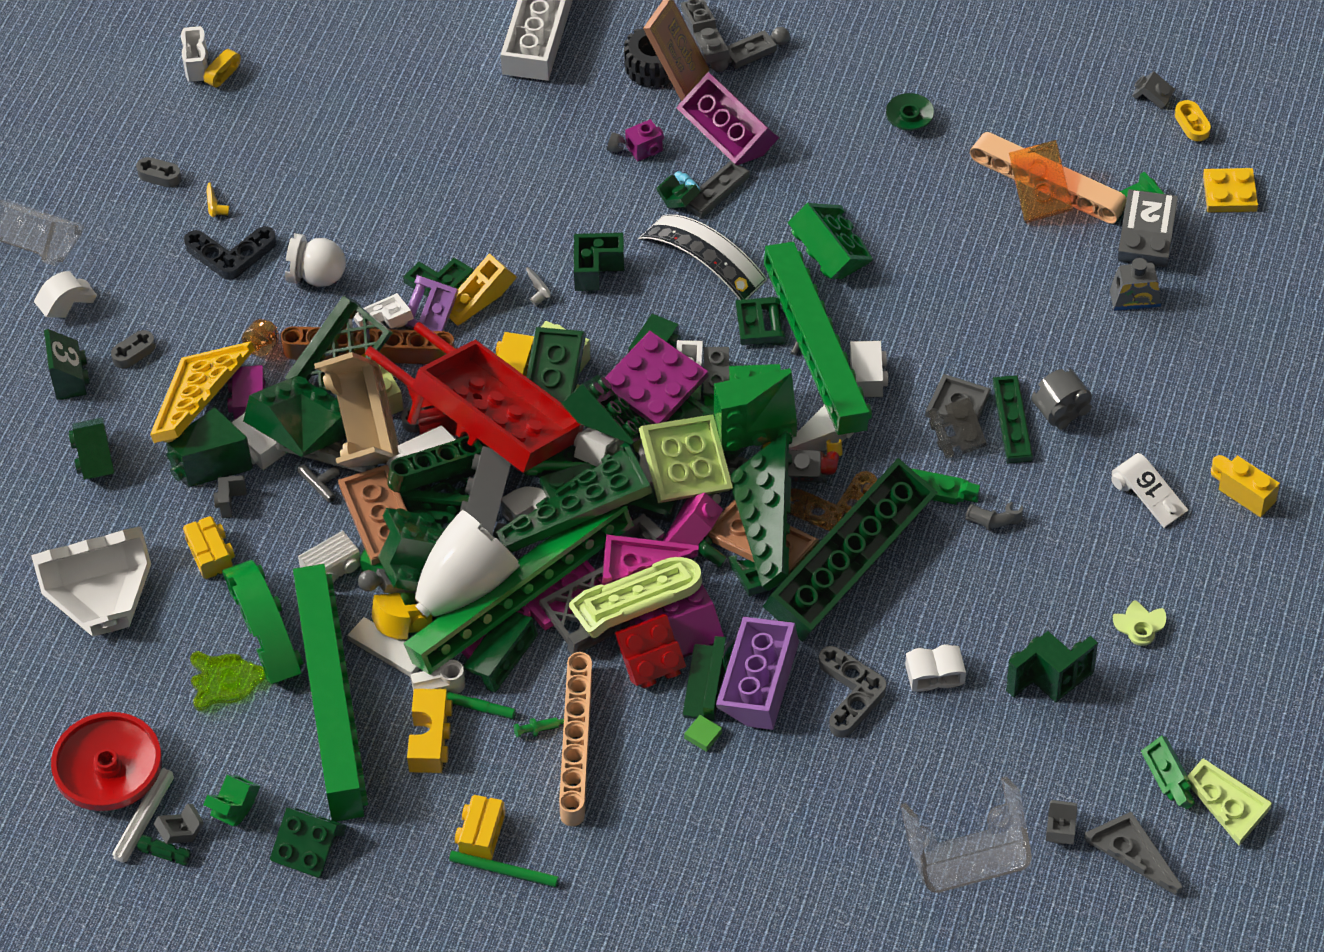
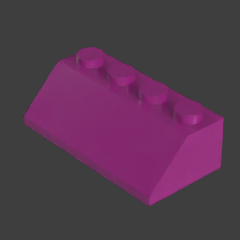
(726, 121)

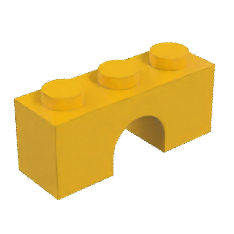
(427, 750)

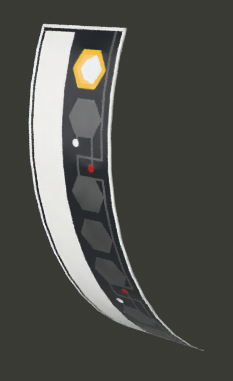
(712, 250)

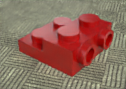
(650, 651)

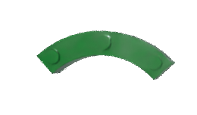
(262, 618)

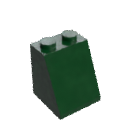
(209, 450)

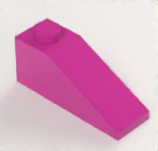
(694, 520)

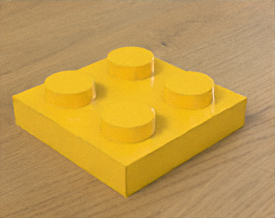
(1230, 190)

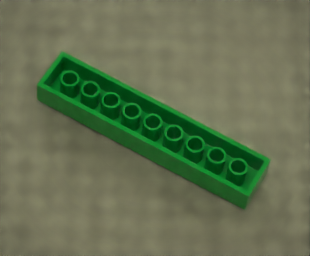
(330, 693)

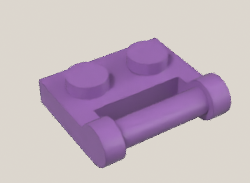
(437, 305)

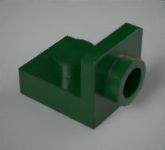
(676, 194)

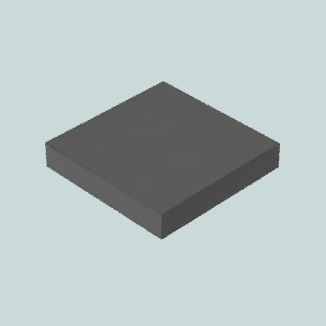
(955, 389)

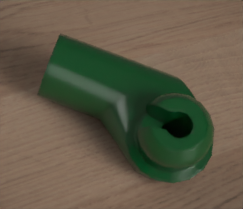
(710, 552)

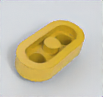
(1195, 124)

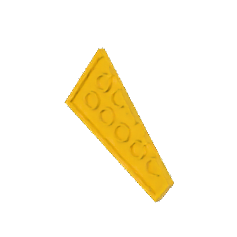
(193, 387)

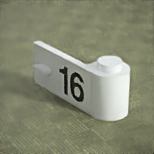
(1150, 487)

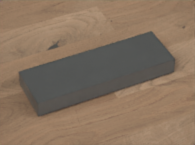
(718, 188)

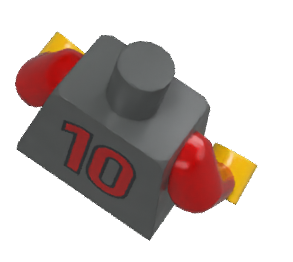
(814, 464)

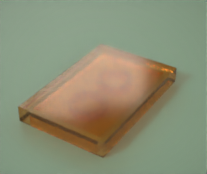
(1040, 181)

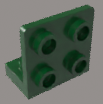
(305, 841)

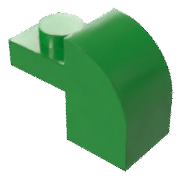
(234, 800)

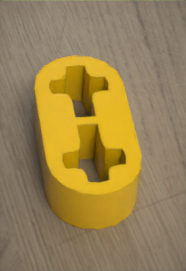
(222, 68)

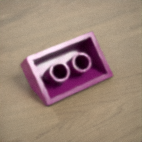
(691, 620)

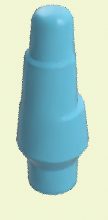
(684, 178)

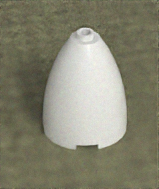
(462, 567)

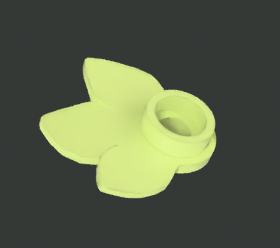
(1140, 621)

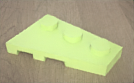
(1228, 800)

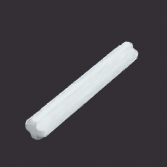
(142, 816)

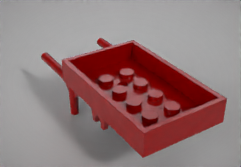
(487, 401)

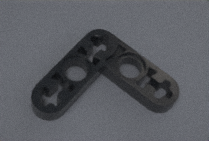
(232, 257)

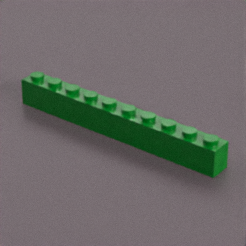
(817, 339)
(536, 573)

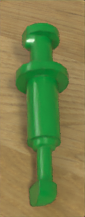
(537, 726)

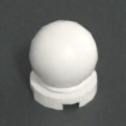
(317, 262)

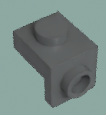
(1154, 88)
(227, 488)
(1061, 822)
(180, 827)

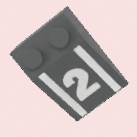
(1147, 227)

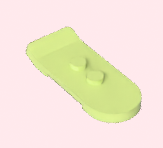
(636, 594)

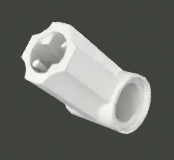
(440, 678)

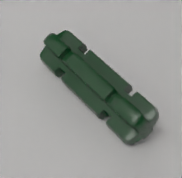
(163, 850)

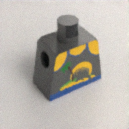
(1135, 286)

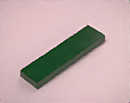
(1012, 419)

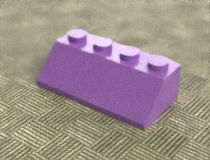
(758, 671)

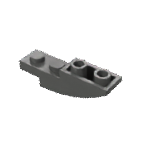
(704, 31)

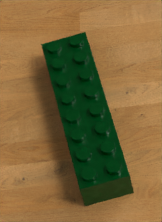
(850, 548)

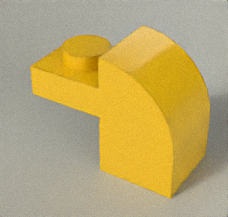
(396, 618)

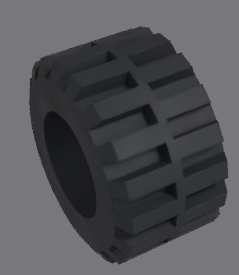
(642, 61)

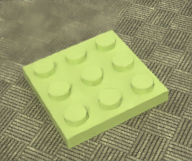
(685, 458)

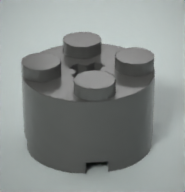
(1062, 398)

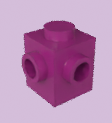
(644, 140)

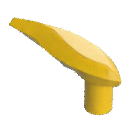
(213, 208)

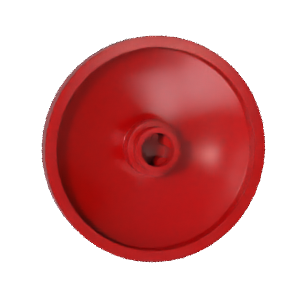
(106, 761)

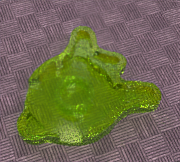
(223, 679)

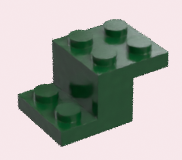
(407, 546)
(1051, 666)

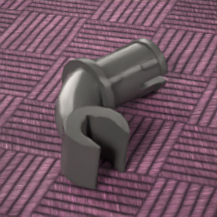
(994, 519)

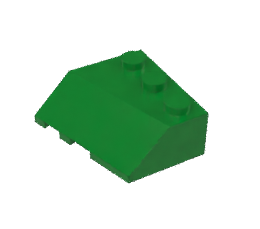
(830, 239)

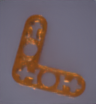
(832, 511)

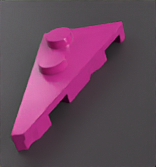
(630, 555)

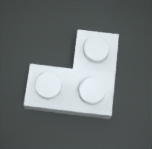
(390, 309)

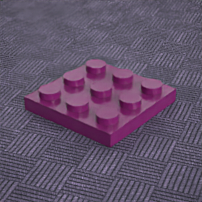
(656, 378)

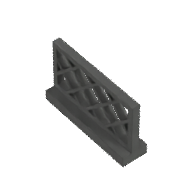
(580, 639)

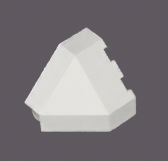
(96, 579)

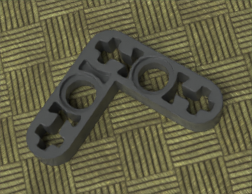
(859, 686)

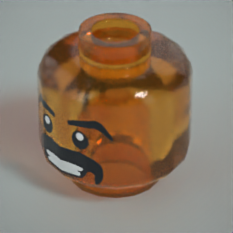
(262, 335)

